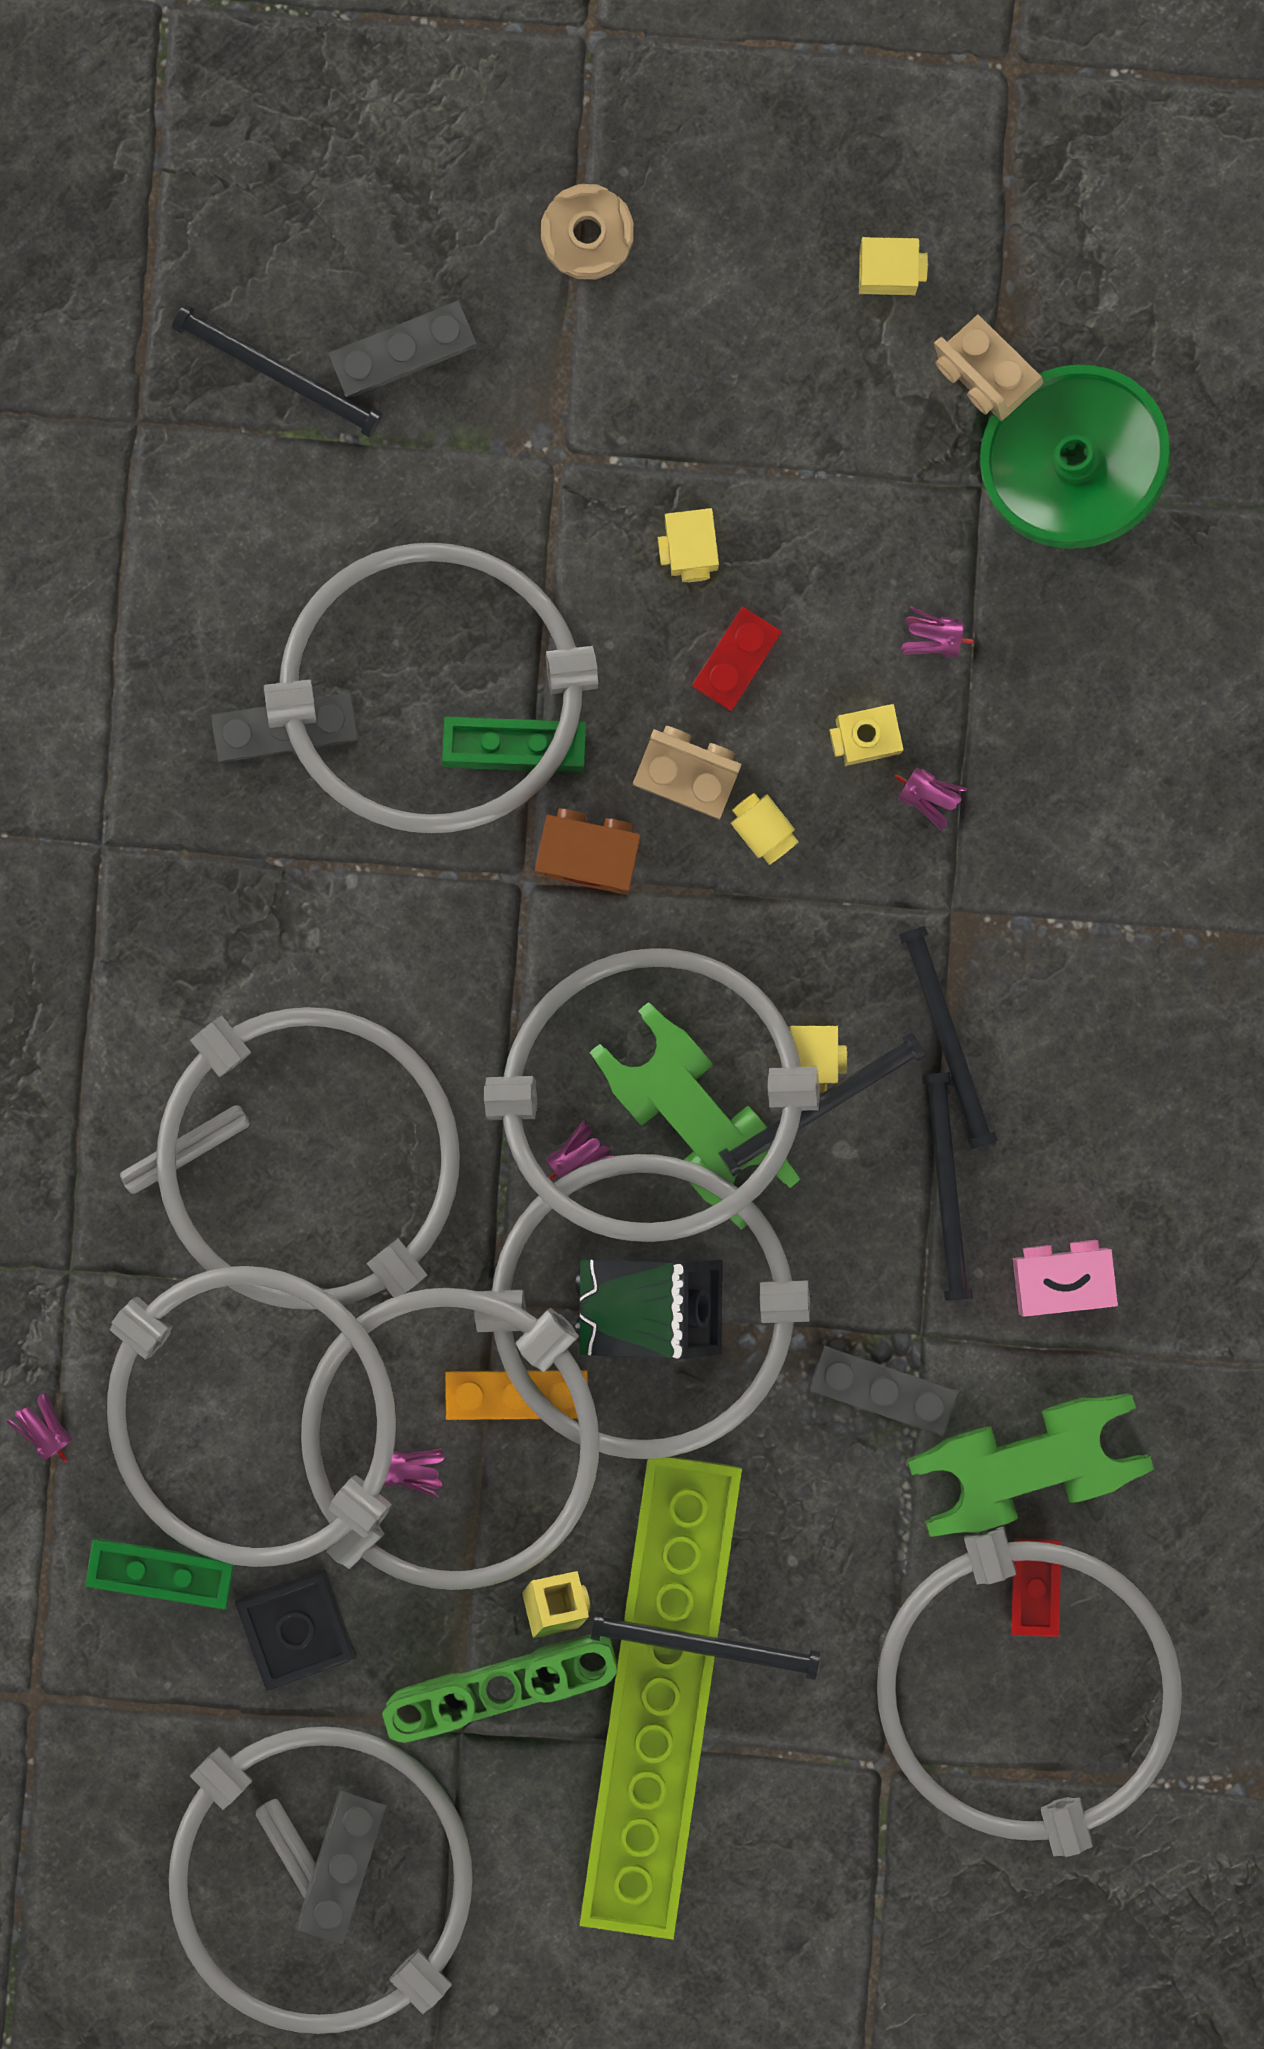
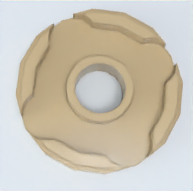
(583, 259)

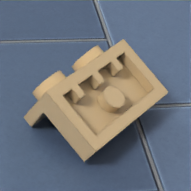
(987, 367)
(687, 772)

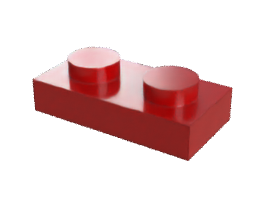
(736, 659)
(1036, 1596)

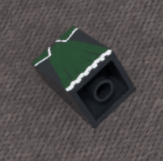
(650, 1307)

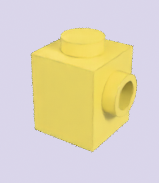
(891, 266)
(689, 545)
(866, 735)
(820, 1049)
(556, 1604)

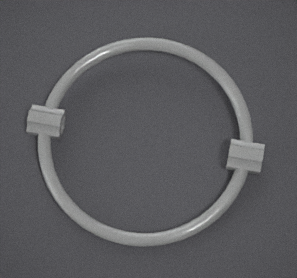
(568, 672)
(223, 1049)
(515, 1095)
(780, 1303)
(145, 1331)
(542, 1344)
(1064, 1819)
(417, 1978)

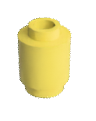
(764, 827)

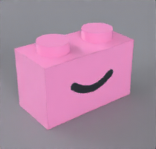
(1064, 1280)

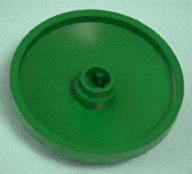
(1077, 458)

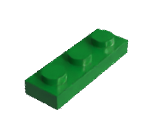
(506, 744)
(159, 1573)

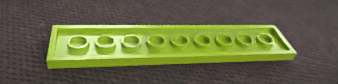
(660, 1699)

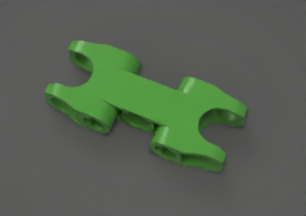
(670, 1087)
(996, 1474)
(478, 1703)

